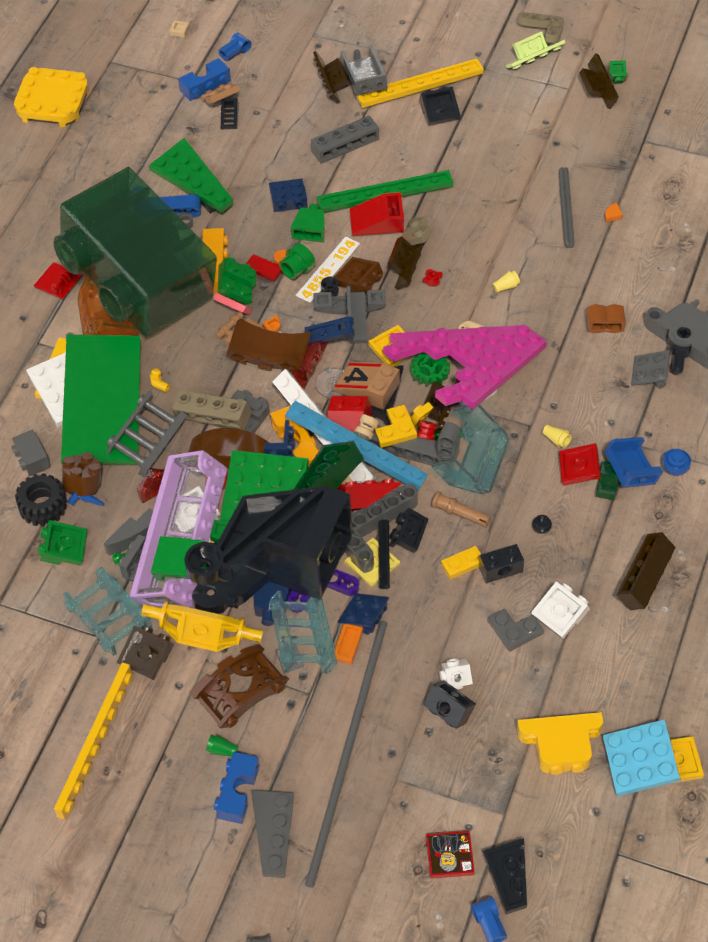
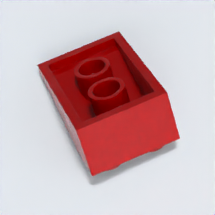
(348, 410)

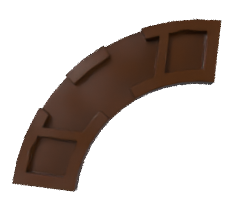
(267, 347)
(222, 441)

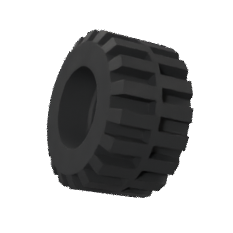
(36, 488)

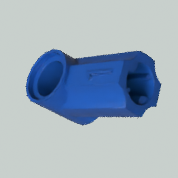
(237, 44)
(487, 915)

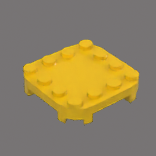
(51, 95)

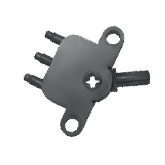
(683, 330)

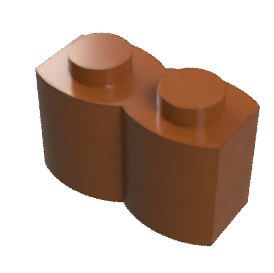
(605, 318)

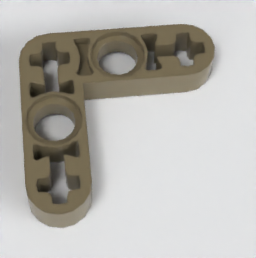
(553, 24)

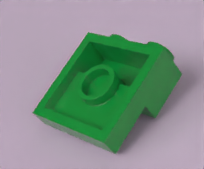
(236, 280)
(62, 543)

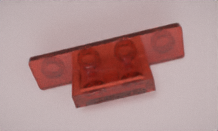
(312, 357)

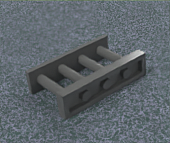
(155, 449)

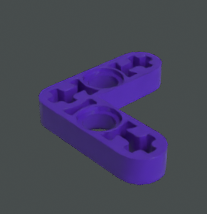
(338, 586)

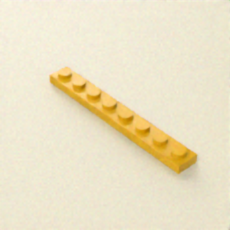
(422, 82)
(92, 744)

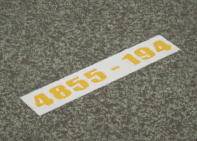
(328, 268)

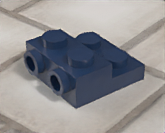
(288, 195)

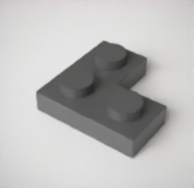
(514, 634)

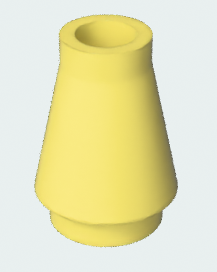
(507, 281)
(558, 436)

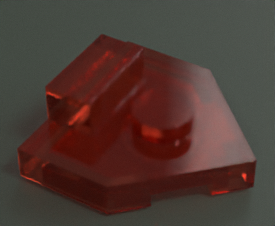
(150, 484)

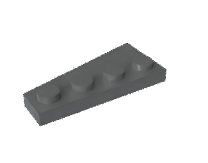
(273, 827)

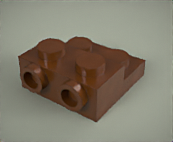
(359, 274)

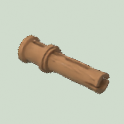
(452, 506)

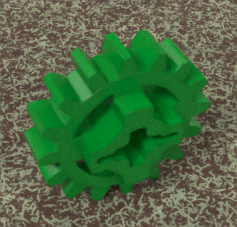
(429, 370)

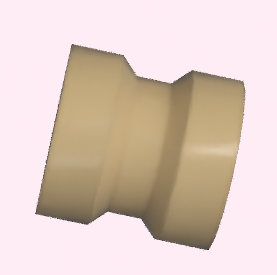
(366, 427)

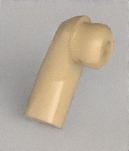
(469, 324)

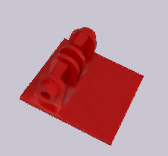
(57, 280)

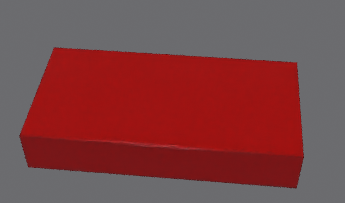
(264, 267)

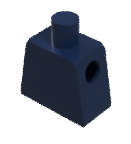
(262, 599)

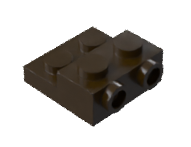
(145, 651)

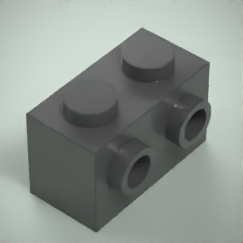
(30, 452)

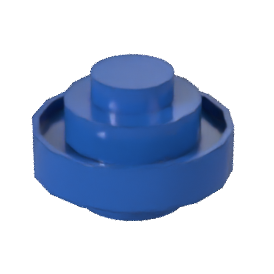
(676, 462)

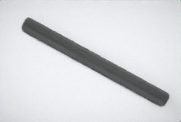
(566, 207)

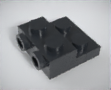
(439, 105)

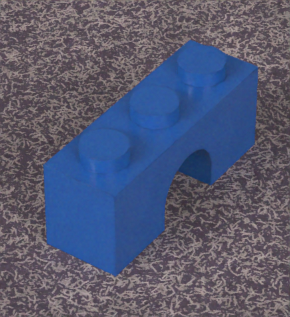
(195, 86)
(240, 770)

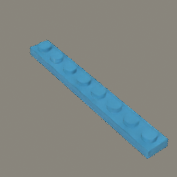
(371, 453)

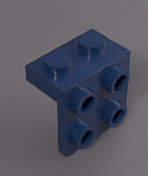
(285, 448)

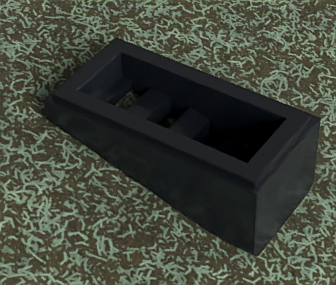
(229, 103)

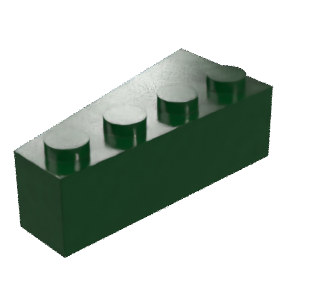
(331, 465)

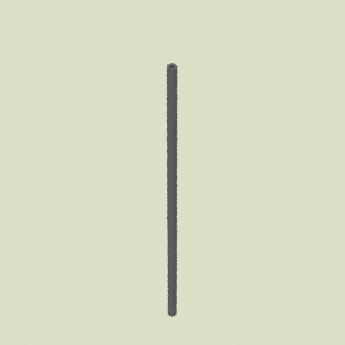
(310, 882)

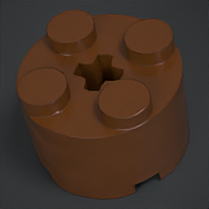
(81, 474)

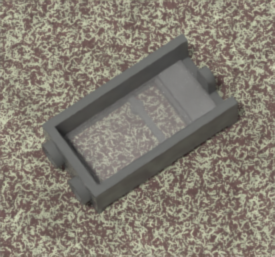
(365, 73)

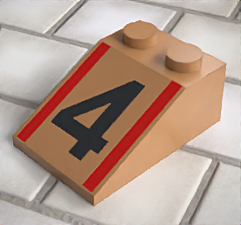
(371, 380)

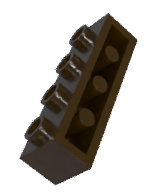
(646, 571)

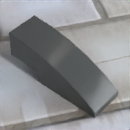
(127, 533)

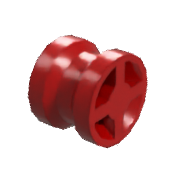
(427, 430)

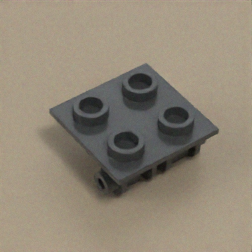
(651, 368)

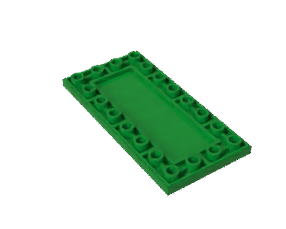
(100, 395)

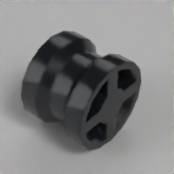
(330, 284)

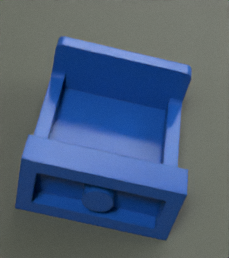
(631, 463)

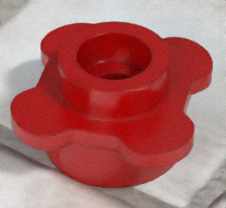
(432, 277)

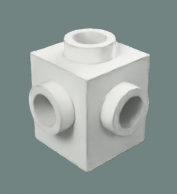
(456, 673)

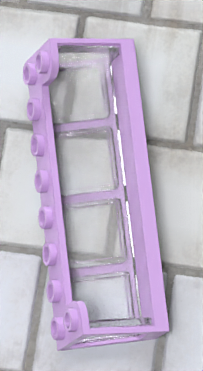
(182, 510)

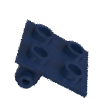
(364, 611)

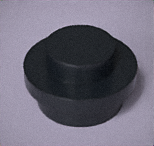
(542, 524)

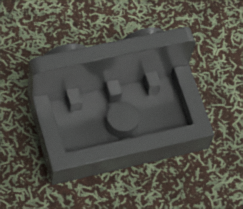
(129, 562)

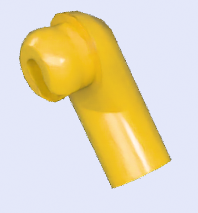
(156, 381)

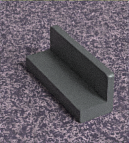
(357, 310)

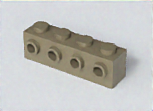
(213, 409)

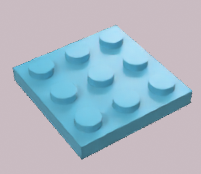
(641, 758)

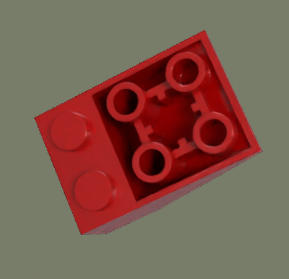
(378, 215)
(367, 492)

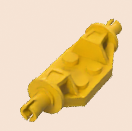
(201, 627)

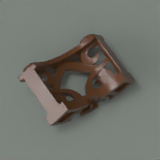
(250, 658)

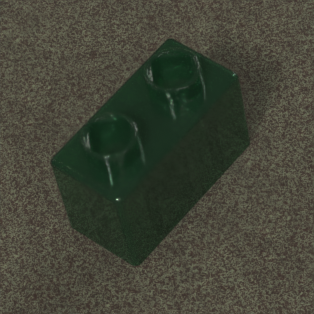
(135, 252)

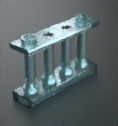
(115, 593)
(317, 623)

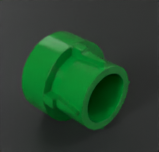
(297, 261)

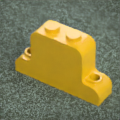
(562, 740)

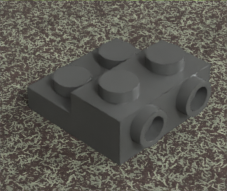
(259, 408)

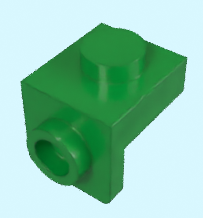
(617, 71)

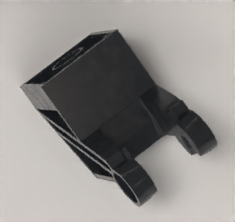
(273, 538)

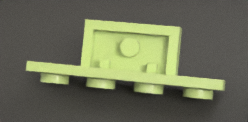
(531, 47)

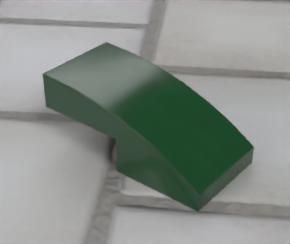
(608, 482)

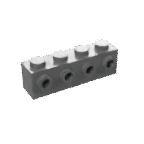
(345, 139)

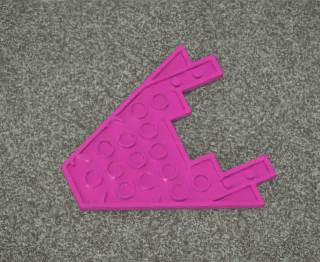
(487, 354)

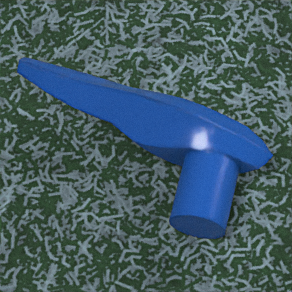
(73, 499)

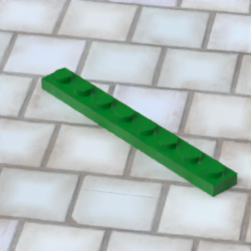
(406, 186)

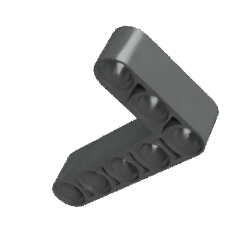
(425, 450)
(367, 521)

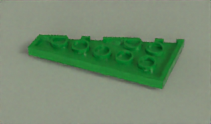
(188, 172)

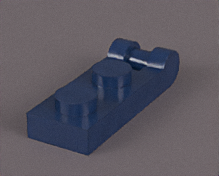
(331, 330)

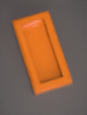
(348, 643)

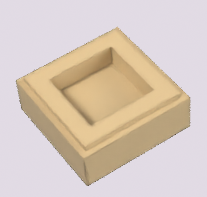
(179, 28)

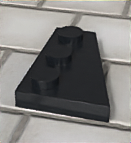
(508, 874)

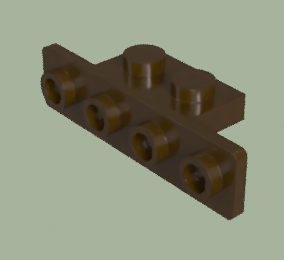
(333, 75)
(598, 81)
(404, 260)
(439, 409)

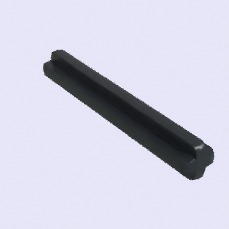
(384, 555)

